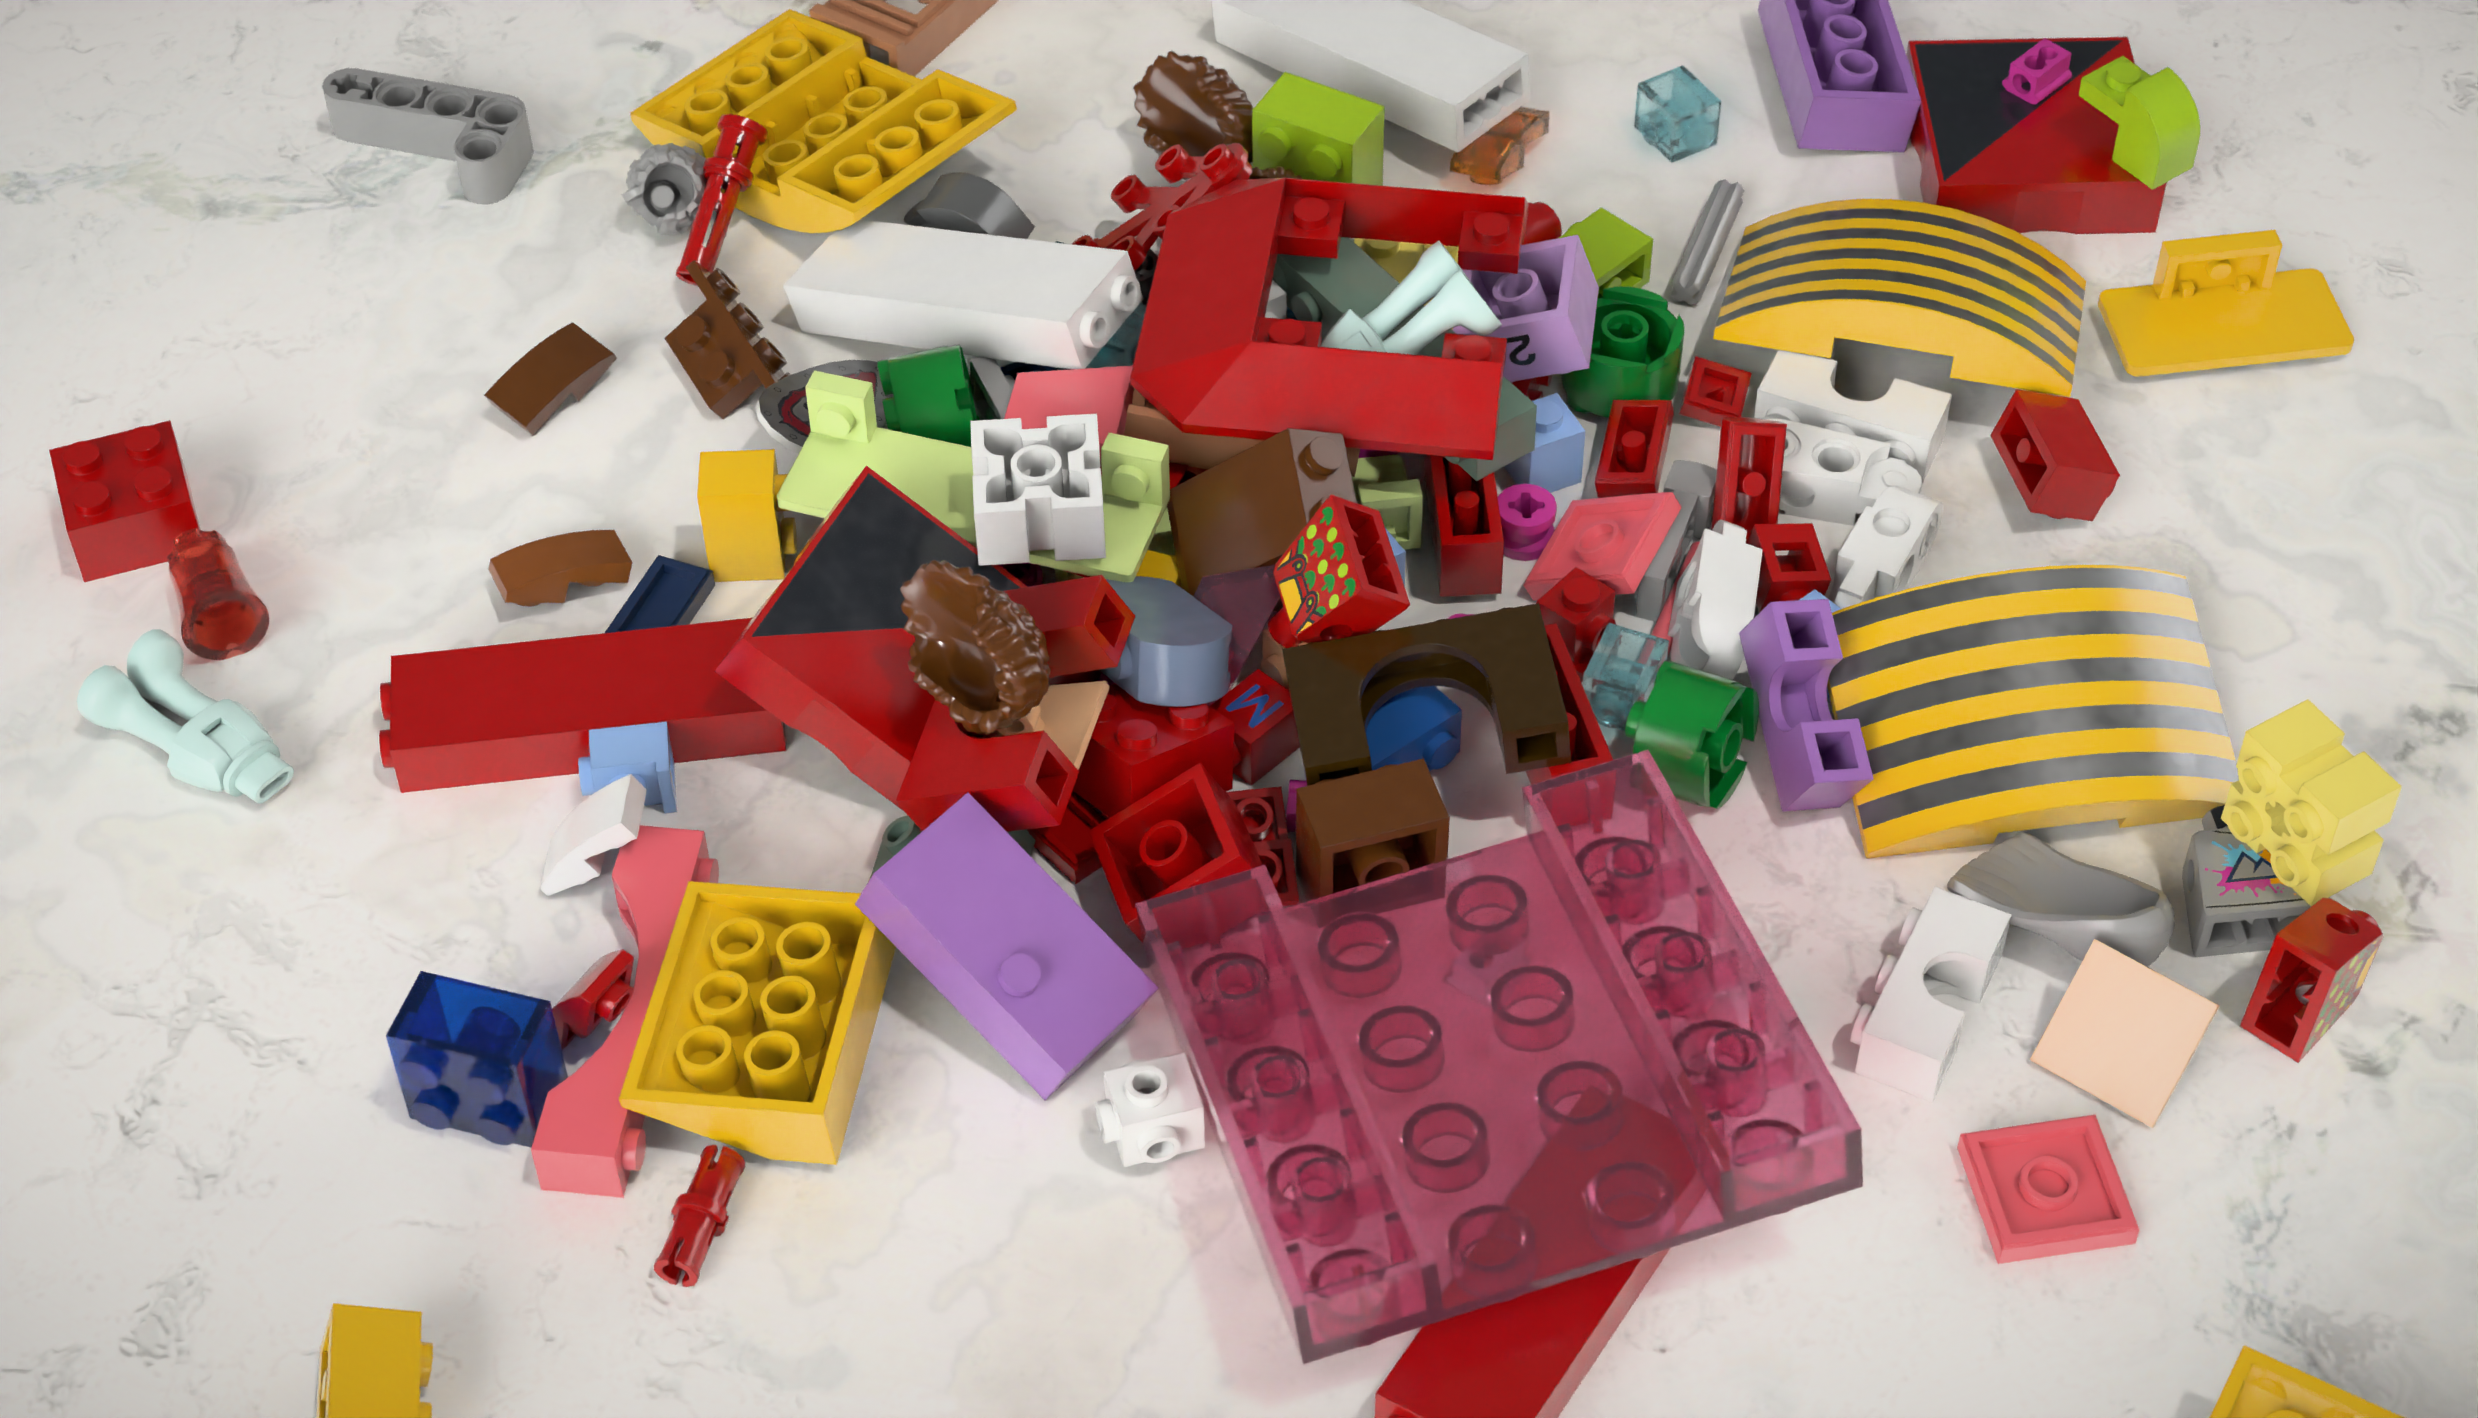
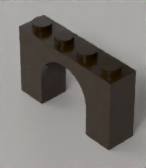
(1490, 655)

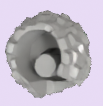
(666, 187)

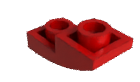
(1267, 826)
(595, 996)

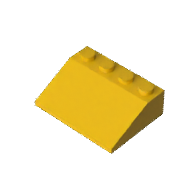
(761, 1019)

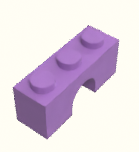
(1789, 664)

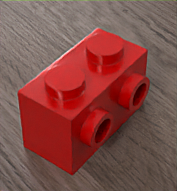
(2054, 455)

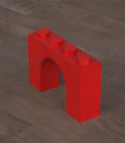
(1019, 776)

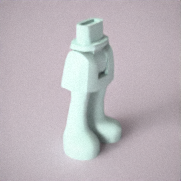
(1453, 305)
(216, 748)

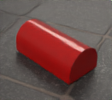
(1634, 447)
(1749, 472)

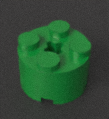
(1632, 352)
(929, 394)
(1695, 731)

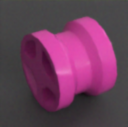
(1526, 520)

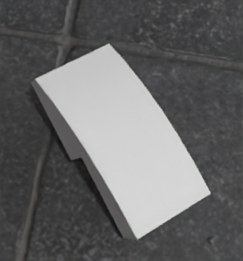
(596, 825)

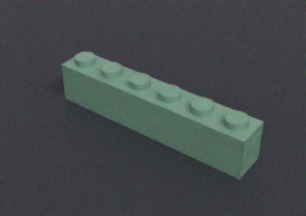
(1328, 287)

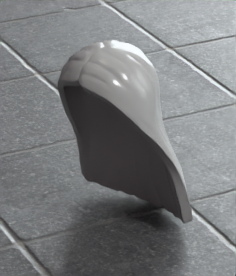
(2068, 899)

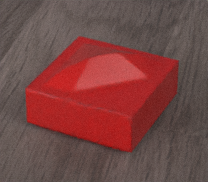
(1714, 391)

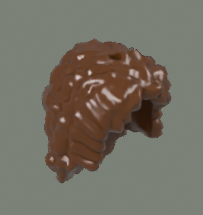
(1192, 106)
(973, 647)

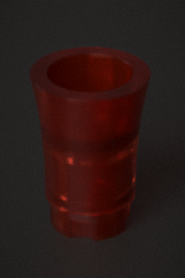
(215, 601)

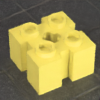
(2309, 802)

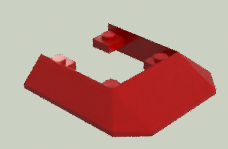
(1233, 373)

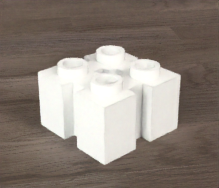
(1037, 489)

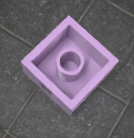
(1542, 309)

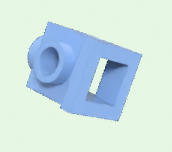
(633, 750)

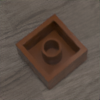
(1368, 828)

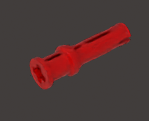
(726, 173)

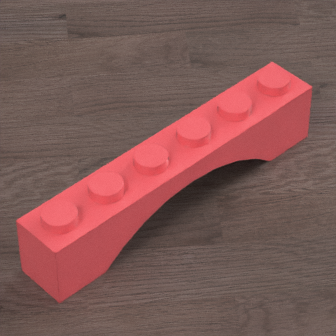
(583, 1132)

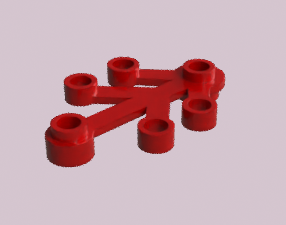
(1206, 174)

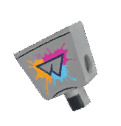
(2233, 893)

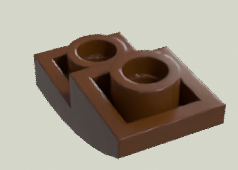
(546, 375)

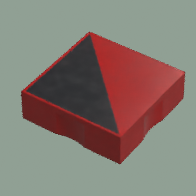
(2019, 160)
(832, 637)

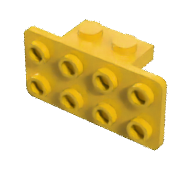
(2223, 307)

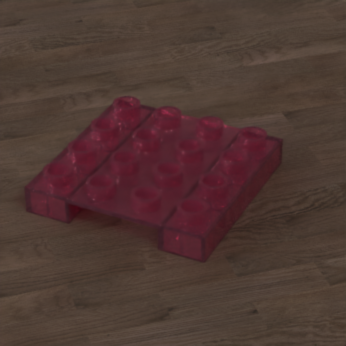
(1496, 1063)

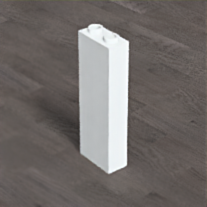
(1389, 52)
(966, 289)

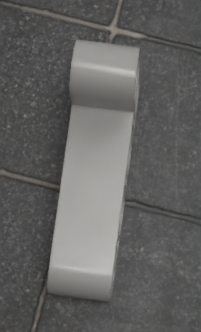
(445, 121)

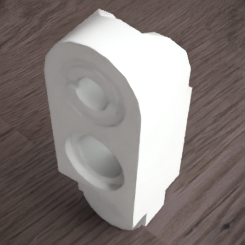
(1837, 473)
(1886, 546)
(1715, 601)

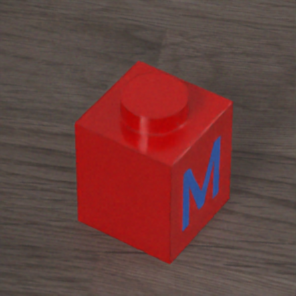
(1263, 725)

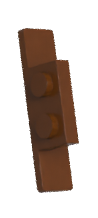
(722, 345)

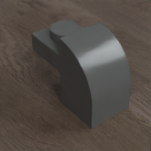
(970, 205)

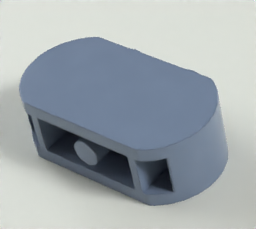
(1174, 647)

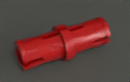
(699, 1216)

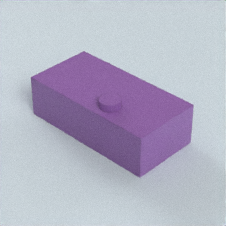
(1842, 73)
(1005, 945)

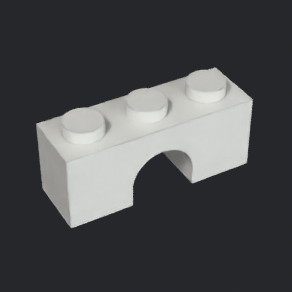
(1907, 416)
(1909, 1033)

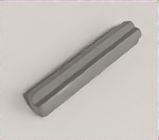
(1707, 242)

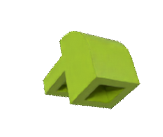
(2154, 116)

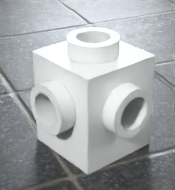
(1152, 1110)

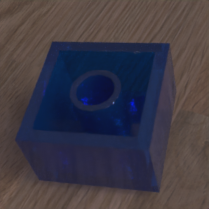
(475, 1058)

